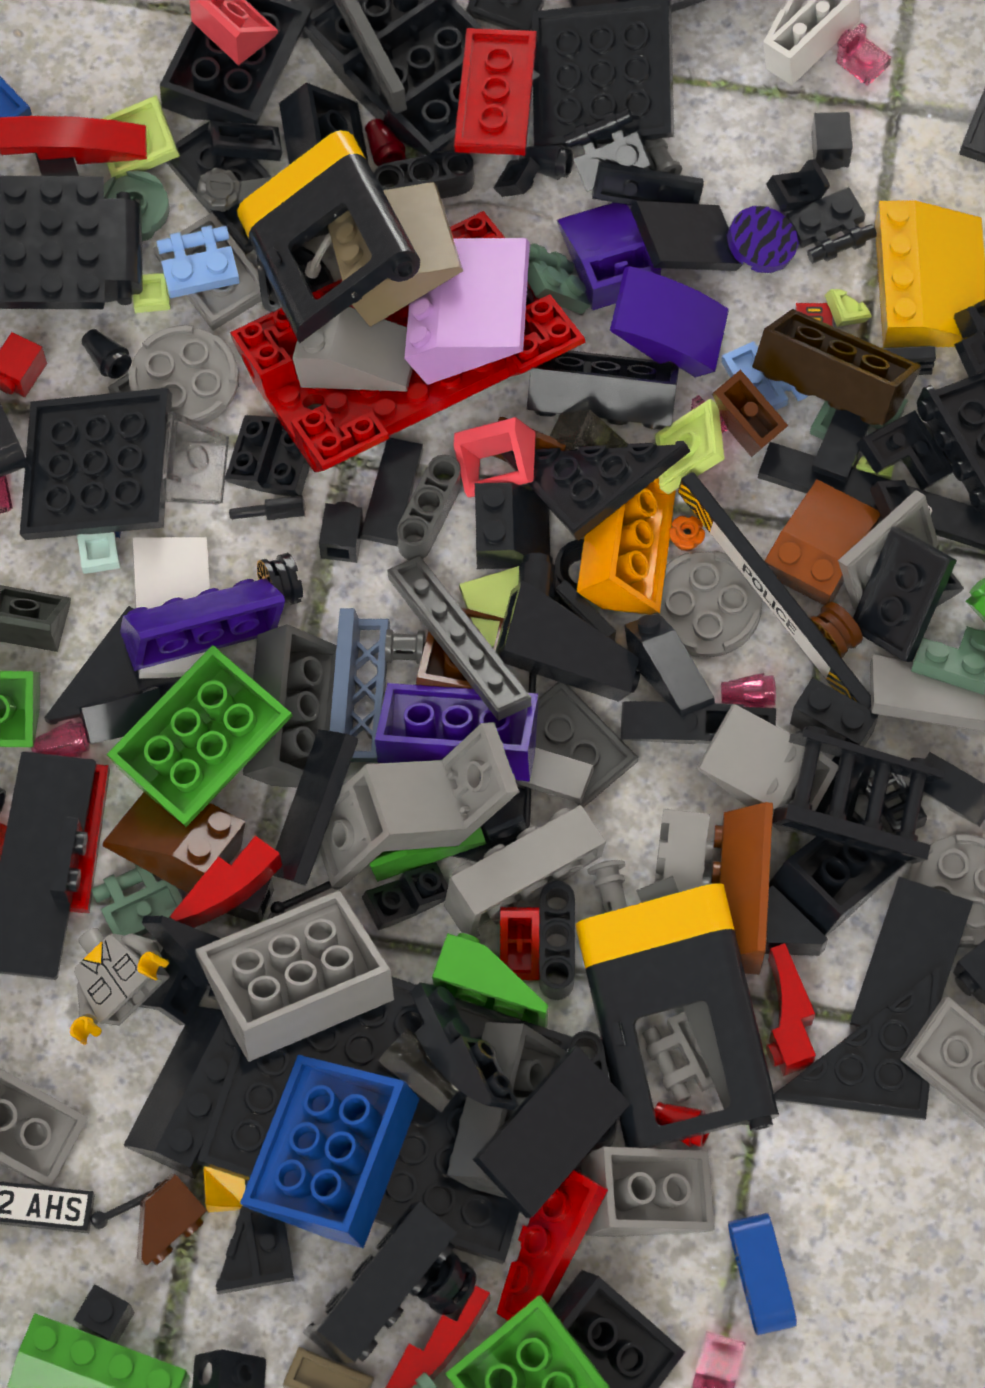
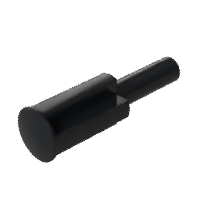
(274, 509)

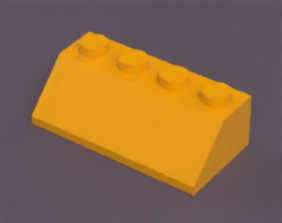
(628, 554)

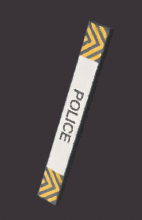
(771, 590)

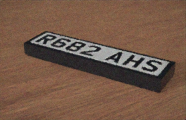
(46, 1207)

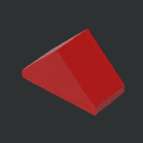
(520, 940)

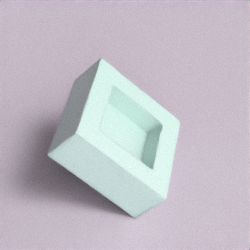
(98, 552)

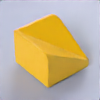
(222, 1190)

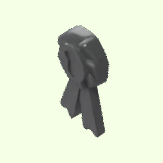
(222, 190)

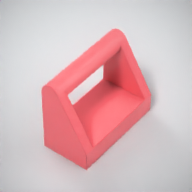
(492, 440)

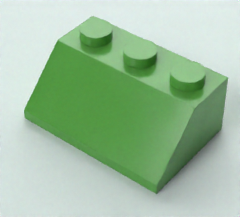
(19, 707)

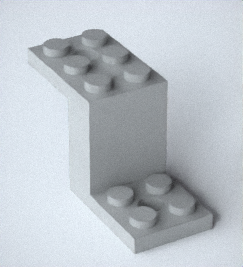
(417, 804)

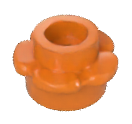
(687, 541)

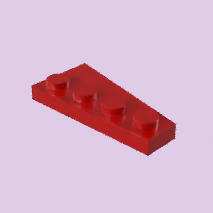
(550, 1243)

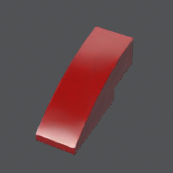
(228, 885)

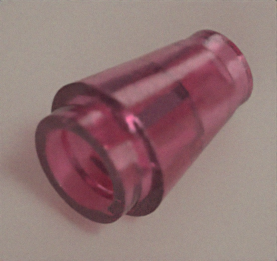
(750, 691)
(63, 740)

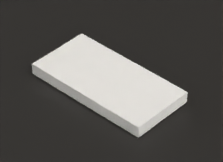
(164, 571)

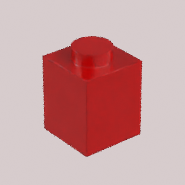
(20, 364)

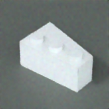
(805, 34)

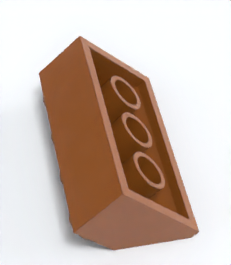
(745, 873)

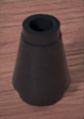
(553, 160)
(106, 354)

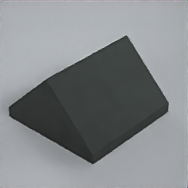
(32, 618)

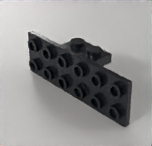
(42, 861)

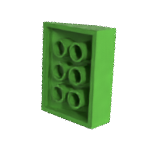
(199, 736)
(528, 1353)
(70, 1358)

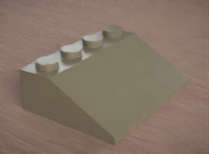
(429, 232)

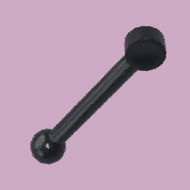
(279, 907)
(100, 1219)

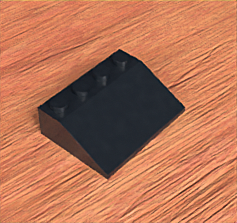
(212, 87)

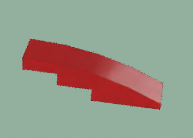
(70, 137)
(442, 1345)

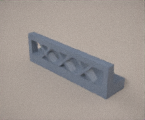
(346, 678)

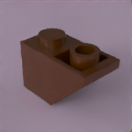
(165, 1216)

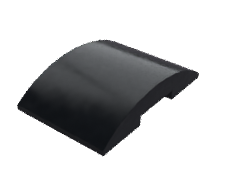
(426, 52)

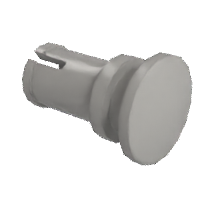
(610, 884)

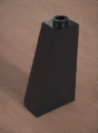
(563, 647)

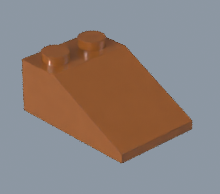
(816, 538)

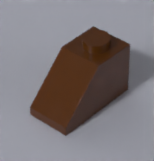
(748, 413)

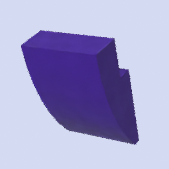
(669, 321)

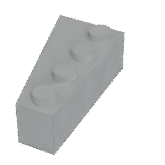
(684, 848)

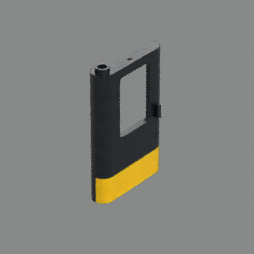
(304, 202)
(661, 960)

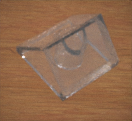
(194, 462)

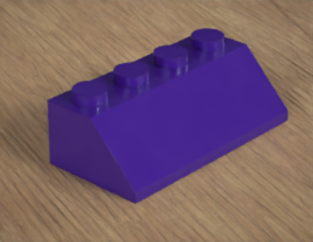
(197, 623)
(433, 720)

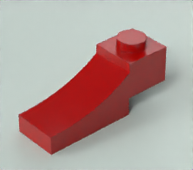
(789, 1042)

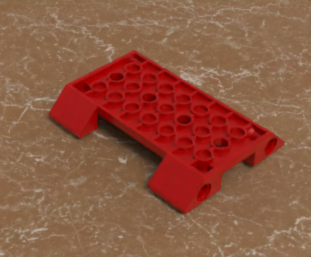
(364, 418)

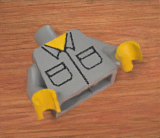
(114, 979)

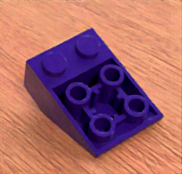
(601, 247)

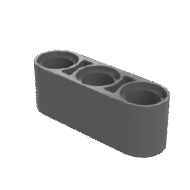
(434, 492)

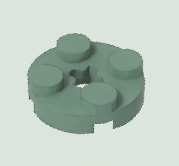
(151, 194)

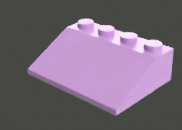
(474, 314)

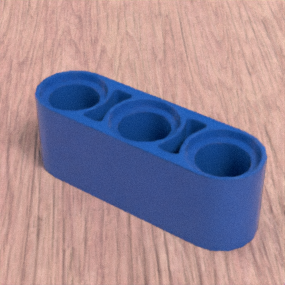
(762, 1274)

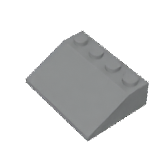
(296, 975)

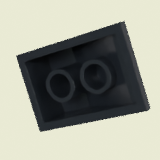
(832, 880)
(616, 1335)

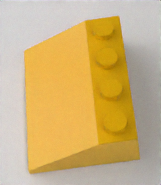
(926, 271)

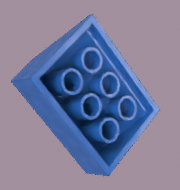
(331, 1149)

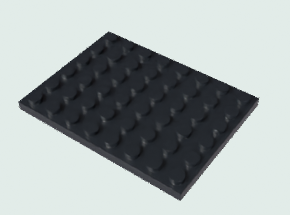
(420, 1173)

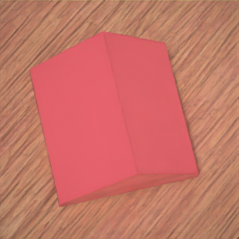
(232, 26)

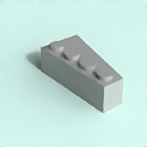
(522, 868)

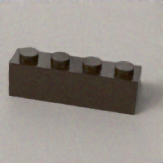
(835, 367)

